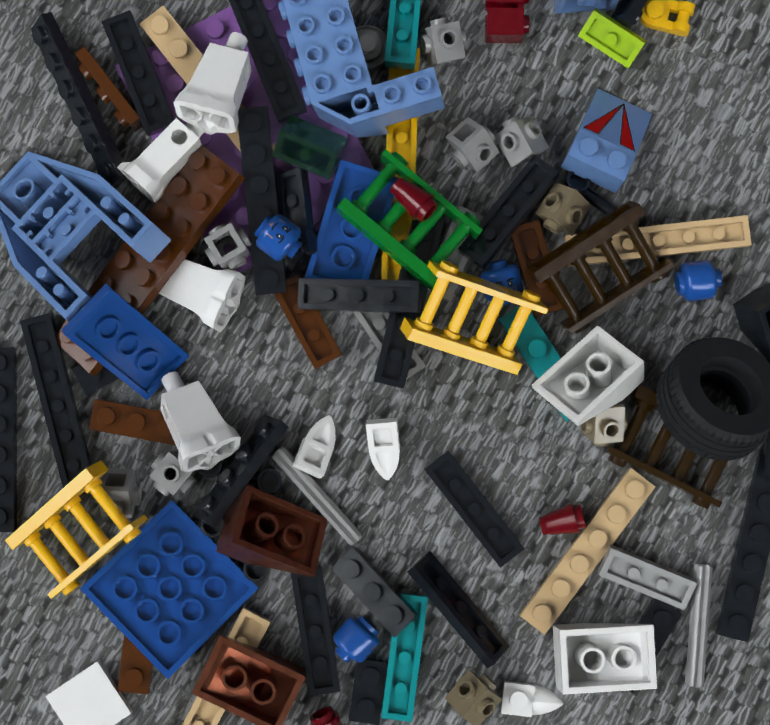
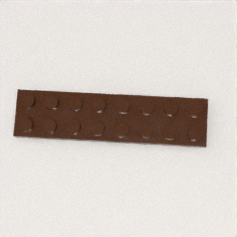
(182, 214)

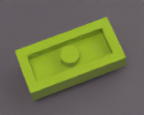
(612, 38)

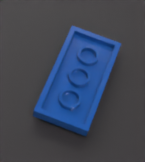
(341, 247)
(124, 341)

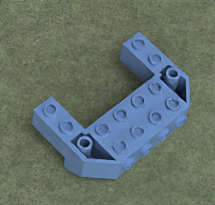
(339, 77)

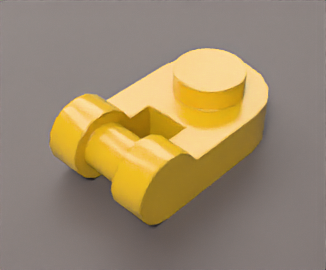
(656, 16)

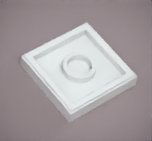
(89, 699)

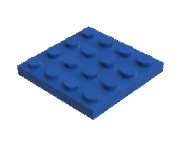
(169, 589)

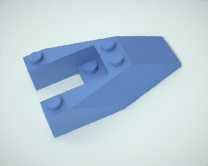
(50, 211)

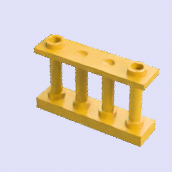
(476, 347)
(49, 517)

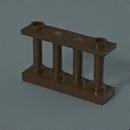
(574, 253)
(646, 403)

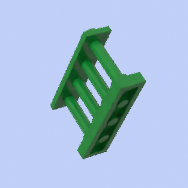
(380, 231)

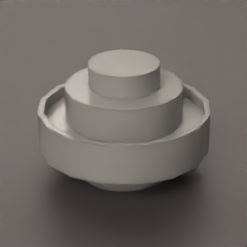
(373, 45)

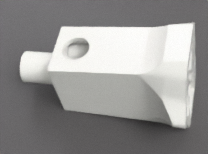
(216, 87)
(162, 159)
(206, 291)
(196, 425)

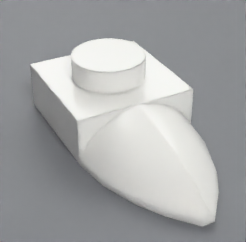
(383, 445)
(317, 448)
(527, 699)

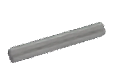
(317, 497)
(698, 626)

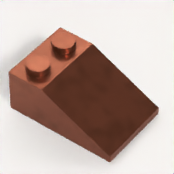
(272, 533)
(249, 682)

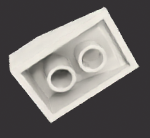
(591, 377)
(604, 657)

